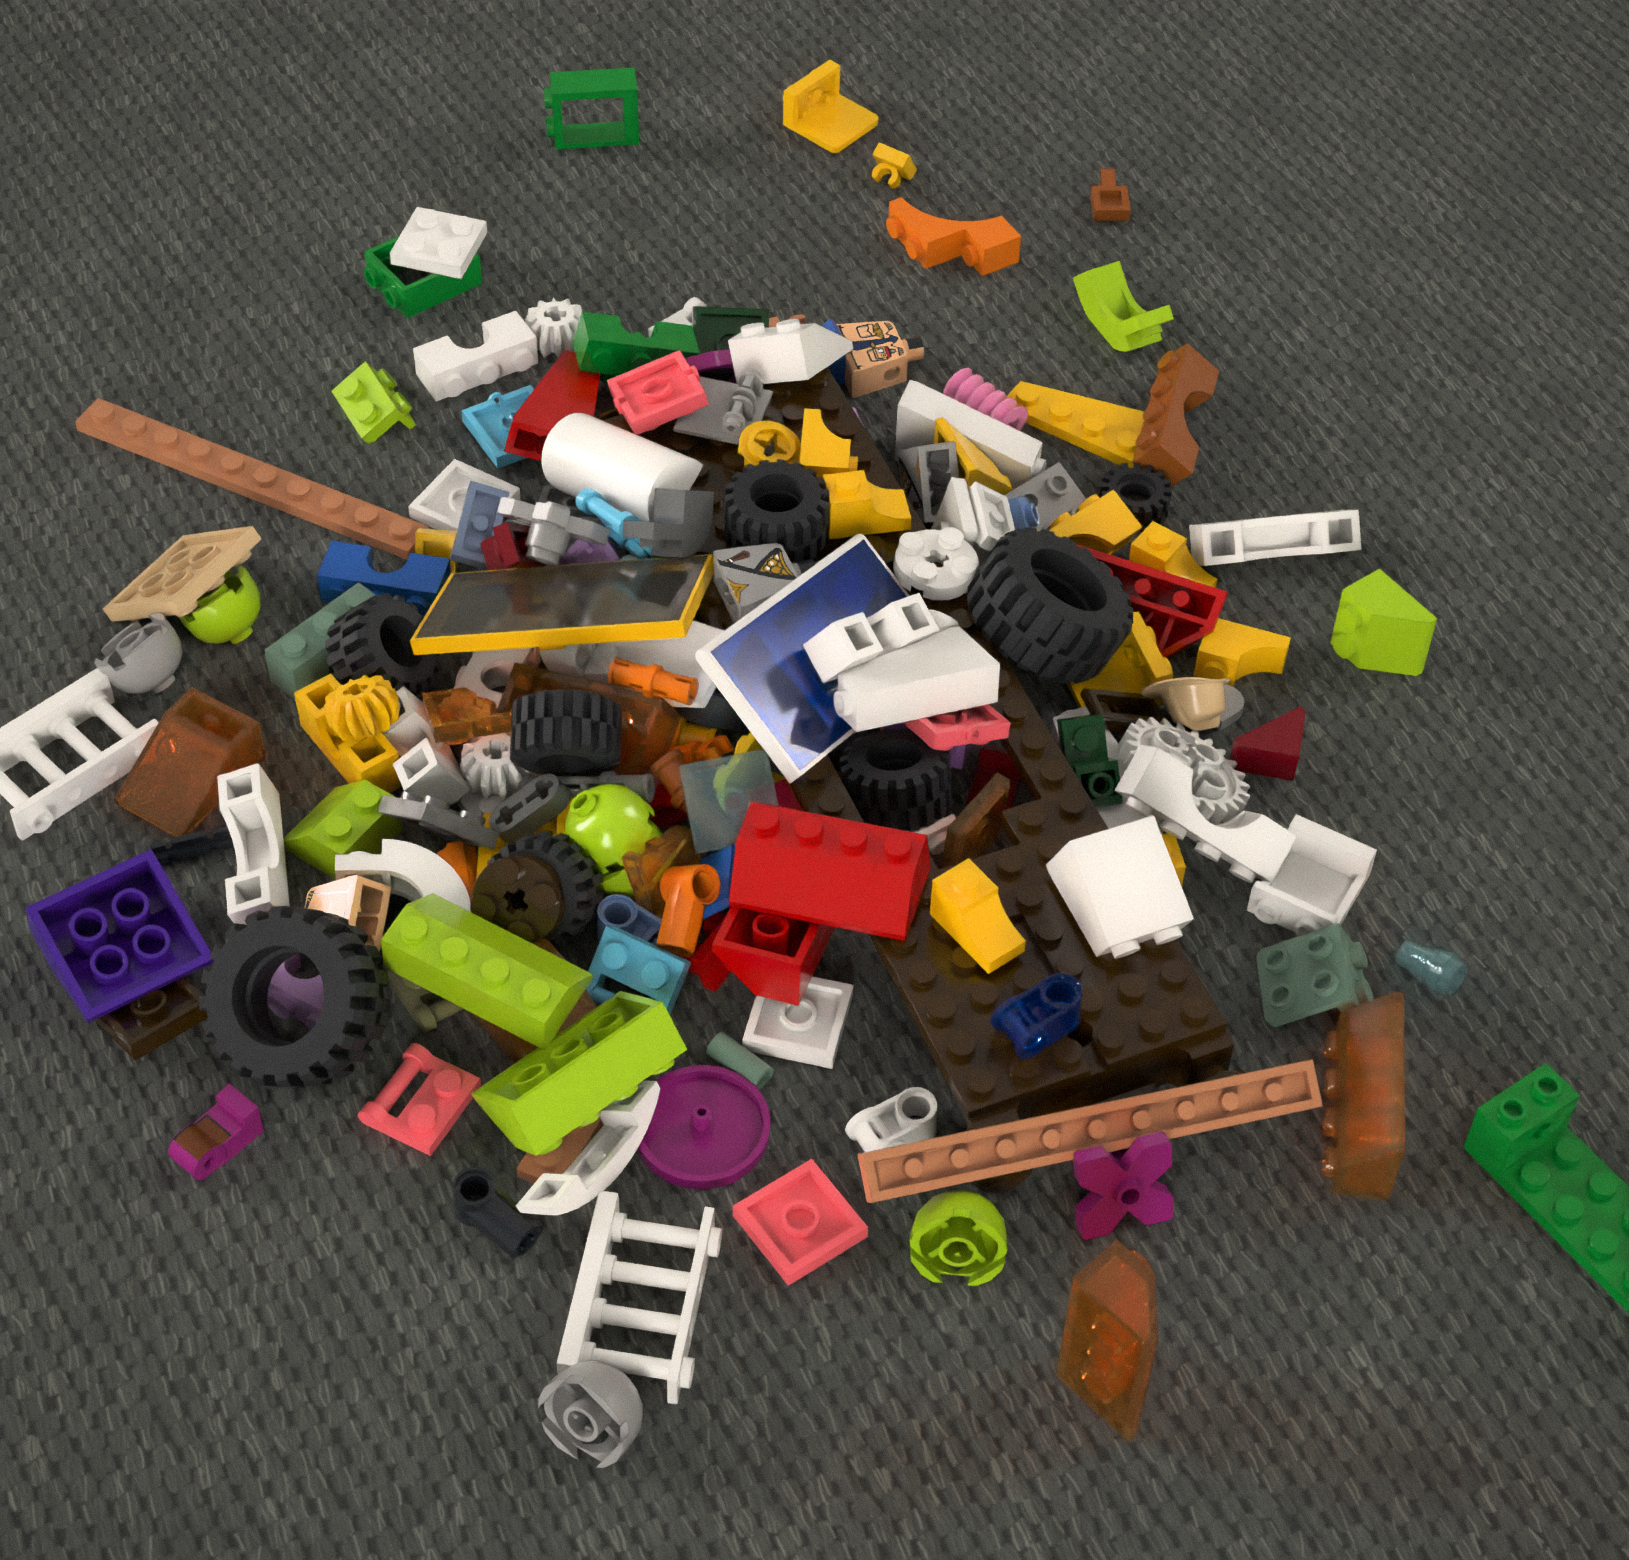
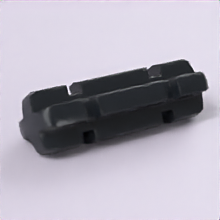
(192, 844)

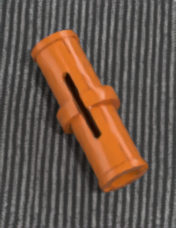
(653, 681)

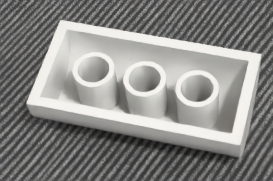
(613, 462)

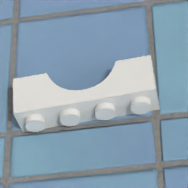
(1275, 537)
(1163, 787)
(255, 825)

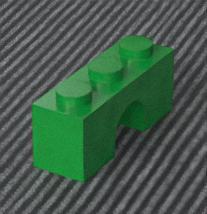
(609, 349)

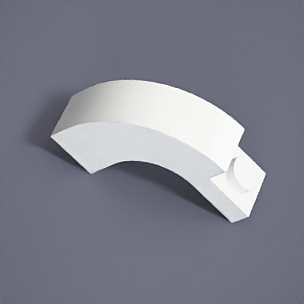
(408, 870)

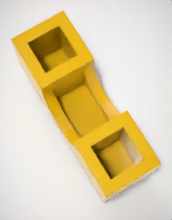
(354, 759)

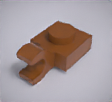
(1108, 200)

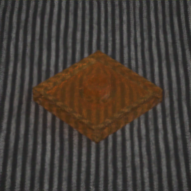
(977, 824)

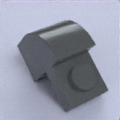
(679, 523)

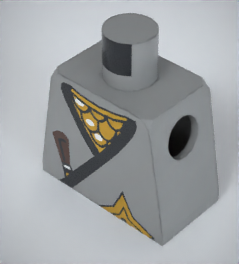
(926, 475)
(753, 575)

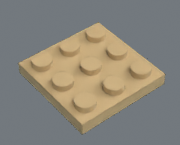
(183, 574)

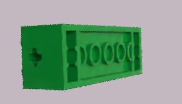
(1555, 1175)

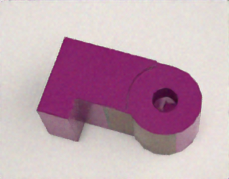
(217, 1134)

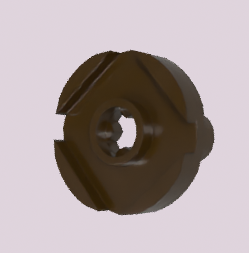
(542, 896)

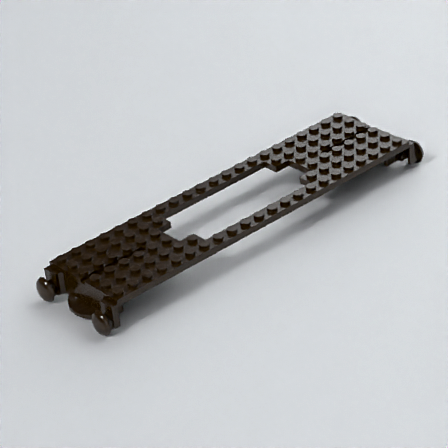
(1141, 1014)

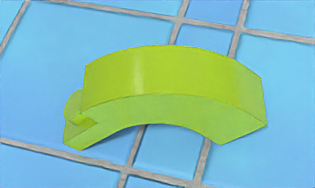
(1115, 311)

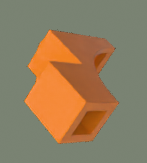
(934, 240)

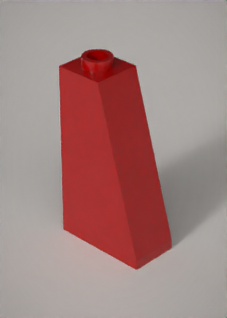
(557, 395)

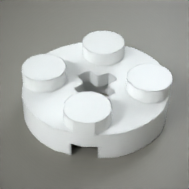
(943, 546)

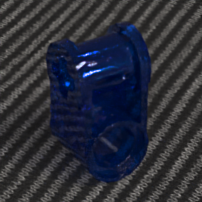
(1033, 1018)

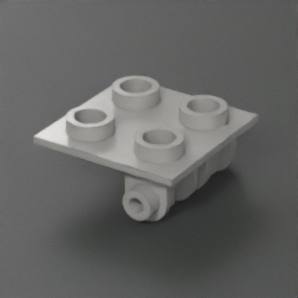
(729, 408)
(1051, 493)

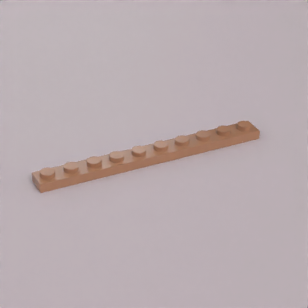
(250, 478)
(1112, 1124)

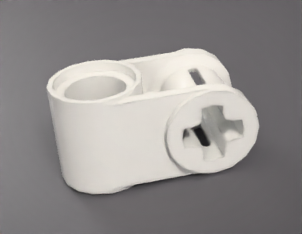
(889, 1123)

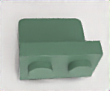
(1312, 975)

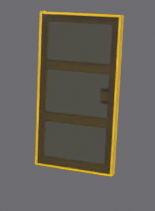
(565, 605)

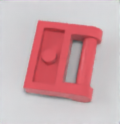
(433, 1106)

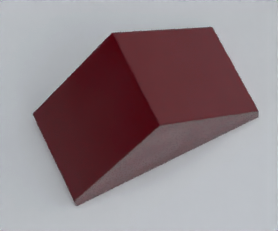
(1271, 748)

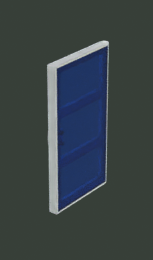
(767, 671)

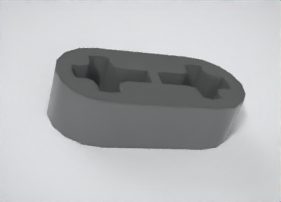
(530, 808)

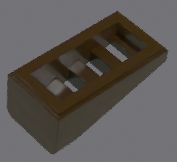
(1120, 708)

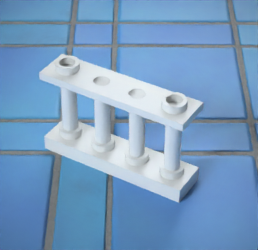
(58, 720)
(602, 1268)

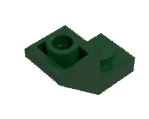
(1086, 751)

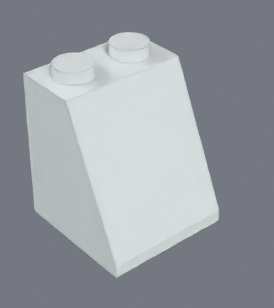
(1122, 888)

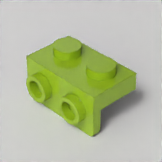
(372, 403)

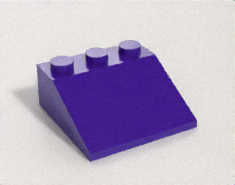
(117, 936)

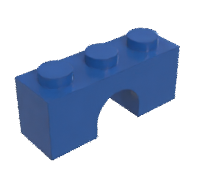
(350, 563)

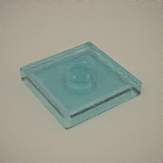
(720, 793)

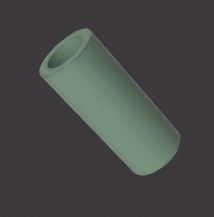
(739, 1059)

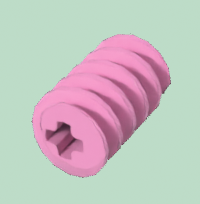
(982, 397)

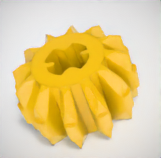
(362, 708)

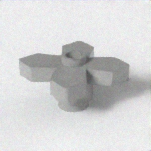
(551, 528)

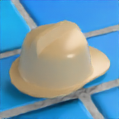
(1191, 700)

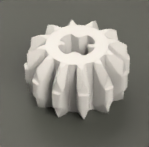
(554, 325)
(488, 766)

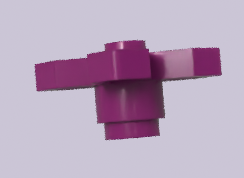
(1123, 1183)

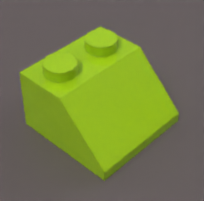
(1382, 627)
(342, 825)

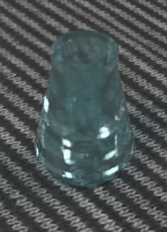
(1433, 966)

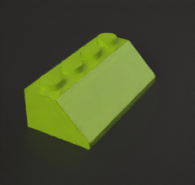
(483, 968)
(581, 1072)

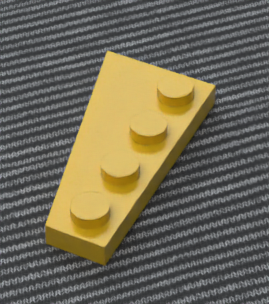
(1082, 421)

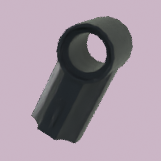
(495, 1213)

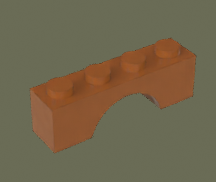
(1180, 385)

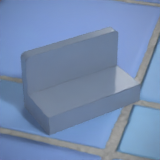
(477, 523)

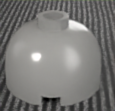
(142, 657)
(585, 1403)

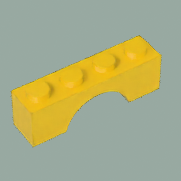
(1099, 524)

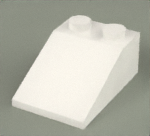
(786, 351)
(672, 653)

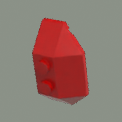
(1171, 605)

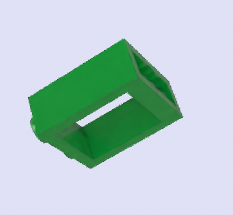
(593, 85)
(421, 293)

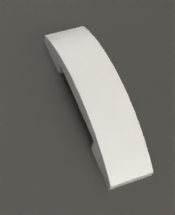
(600, 1160)

